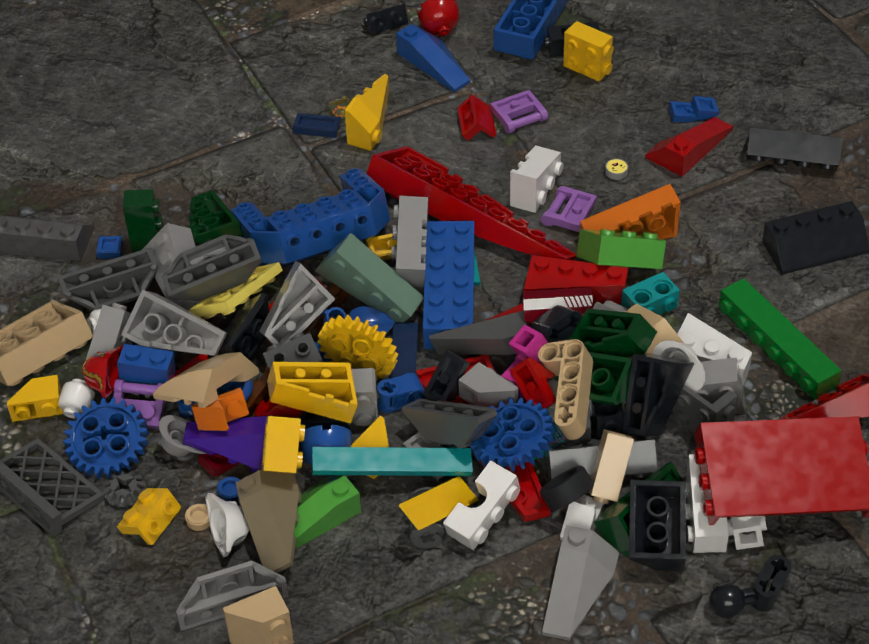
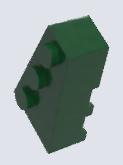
(141, 217)

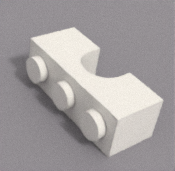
(472, 524)

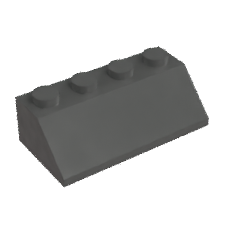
(584, 453)

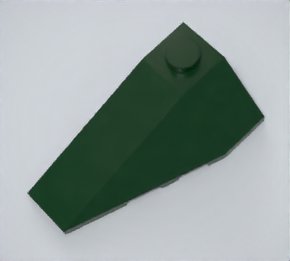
(615, 520)

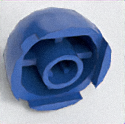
(316, 437)

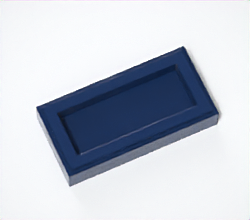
(316, 125)

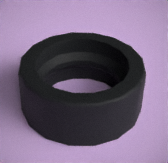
(566, 488)

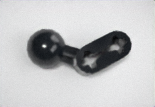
(557, 323)
(729, 600)

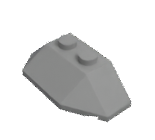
(224, 587)

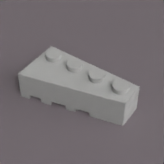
(411, 240)
(166, 247)

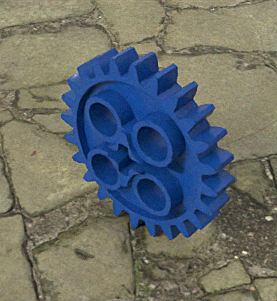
(515, 435)
(106, 459)

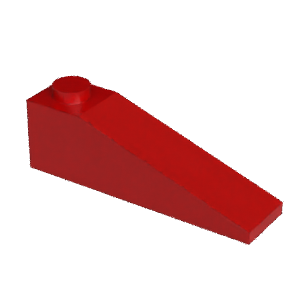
(689, 147)
(849, 401)

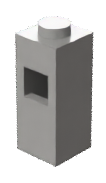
(109, 329)

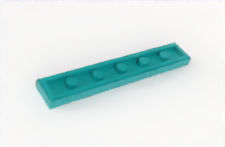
(391, 461)

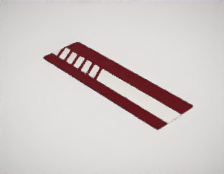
(540, 301)

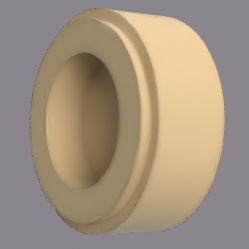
(197, 517)

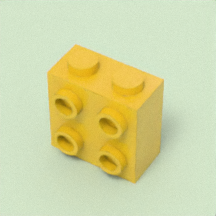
(588, 51)

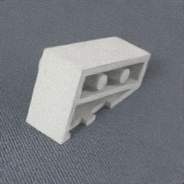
(534, 178)
(713, 345)
(703, 537)

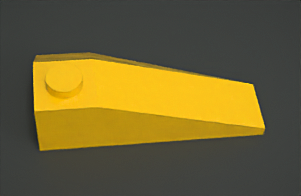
(366, 115)

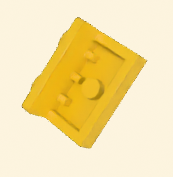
(150, 514)

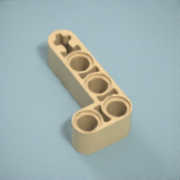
(574, 367)

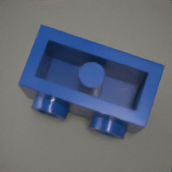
(145, 365)

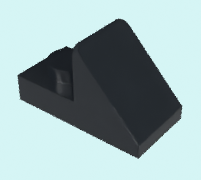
(445, 379)

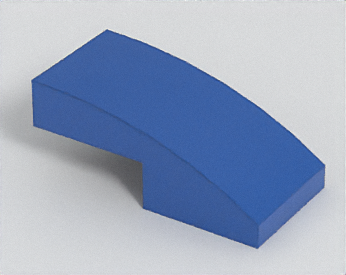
(699, 109)

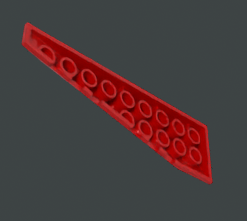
(414, 174)

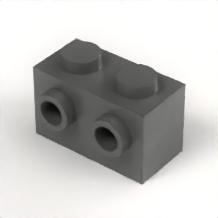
(299, 349)

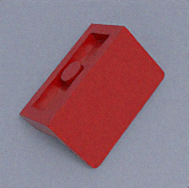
(474, 117)

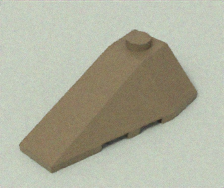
(271, 514)

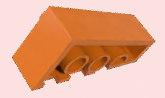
(651, 212)

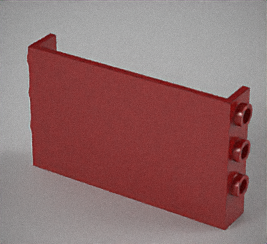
(782, 467)

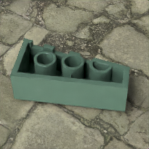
(369, 279)

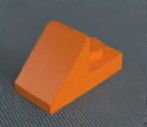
(217, 414)

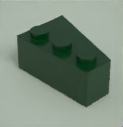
(614, 332)

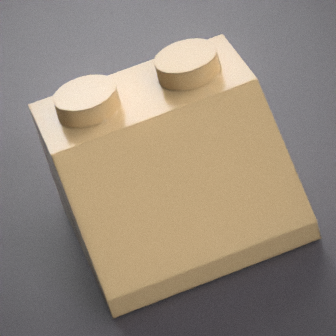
(259, 619)

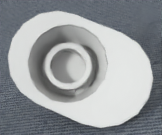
(683, 352)

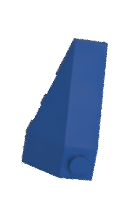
(431, 56)

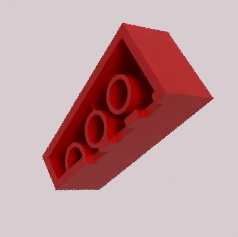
(556, 273)

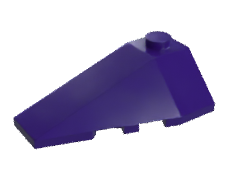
(239, 444)

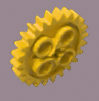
(359, 344)

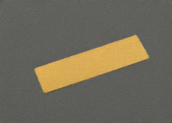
(437, 502)

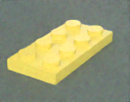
(227, 300)

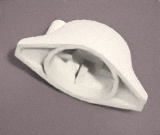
(226, 523)

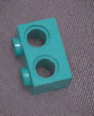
(655, 294)

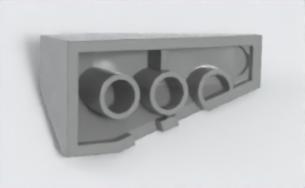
(168, 326)
(581, 574)

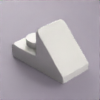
(582, 514)

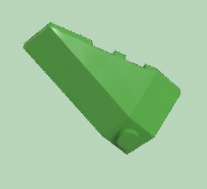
(325, 507)

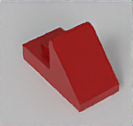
(532, 382)

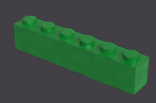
(779, 339)

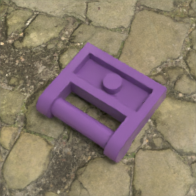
(516, 106)
(577, 208)
(150, 410)

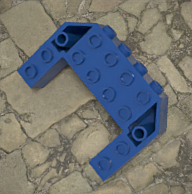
(317, 226)

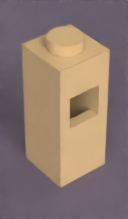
(610, 466)

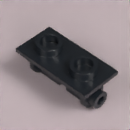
(386, 18)

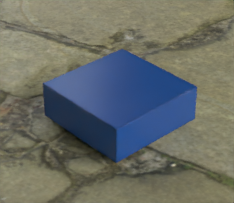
(109, 247)

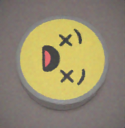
(616, 169)

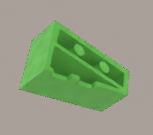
(621, 249)

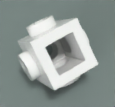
(747, 531)

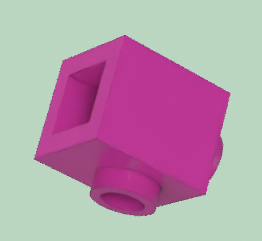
(527, 344)

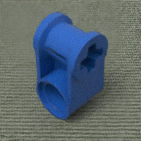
(399, 391)

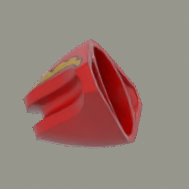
(102, 370)

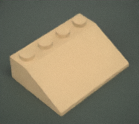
(39, 339)

